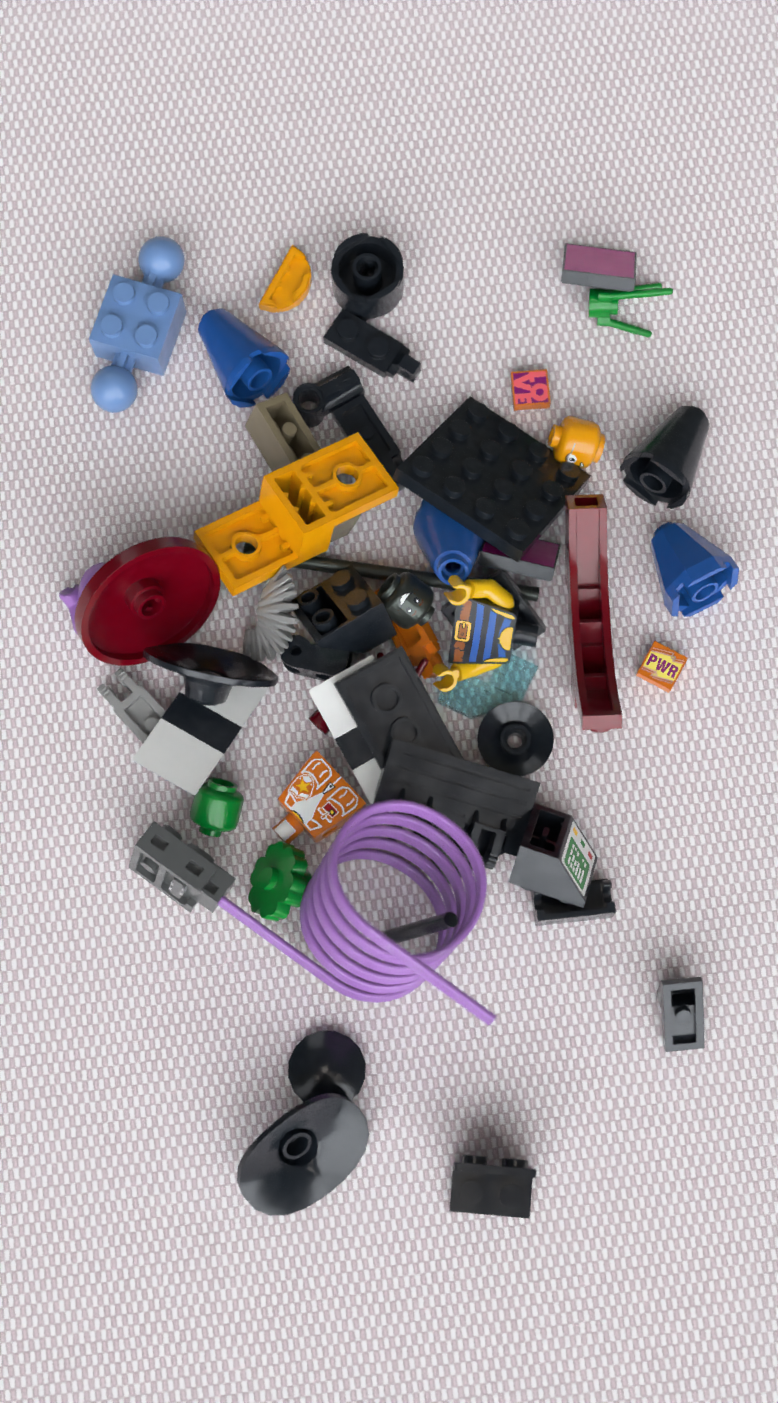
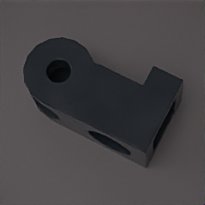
(314, 661)

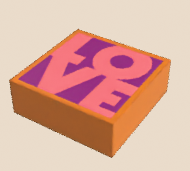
(530, 390)

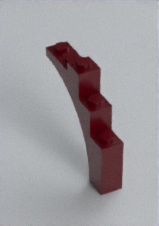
(589, 624)

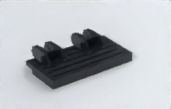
(462, 793)

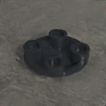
(325, 1065)

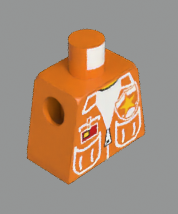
(316, 802)

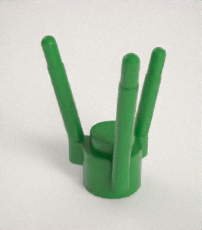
(605, 303)

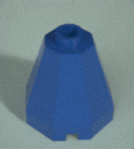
(690, 569)

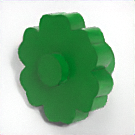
(278, 881)

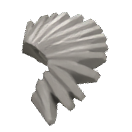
(273, 618)

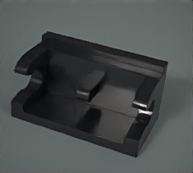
(597, 906)

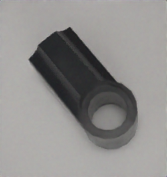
(327, 394)

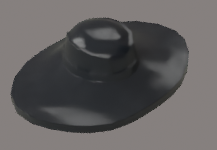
(210, 670)
(303, 1155)

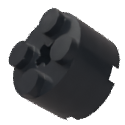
(367, 276)

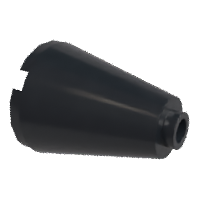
(668, 458)

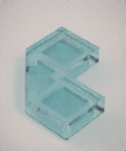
(477, 698)

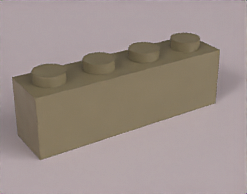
(284, 439)

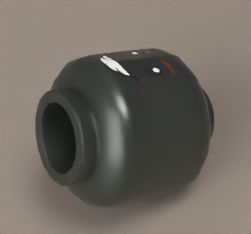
(407, 600)

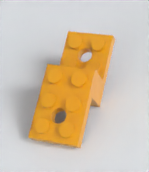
(296, 513)

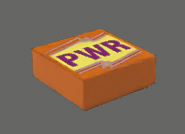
(661, 666)

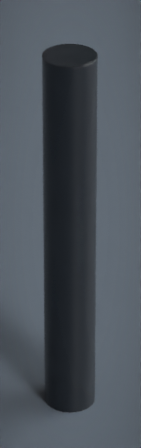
(422, 927)

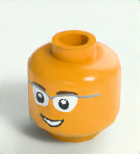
(577, 441)

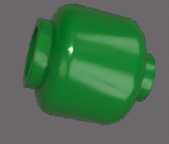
(217, 807)

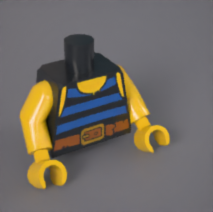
(482, 630)

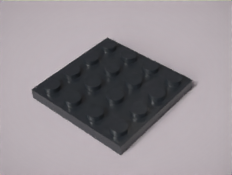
(491, 478)

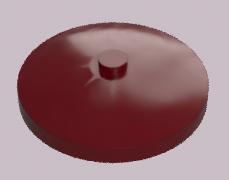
(147, 599)

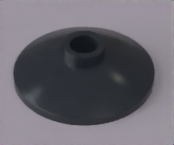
(517, 720)

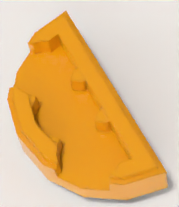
(289, 284)

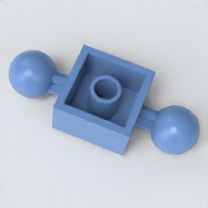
(137, 325)

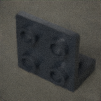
(491, 1188)

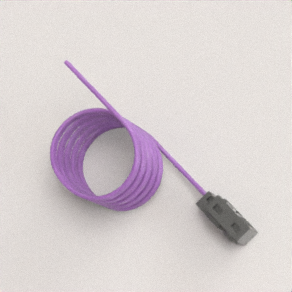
(192, 877)

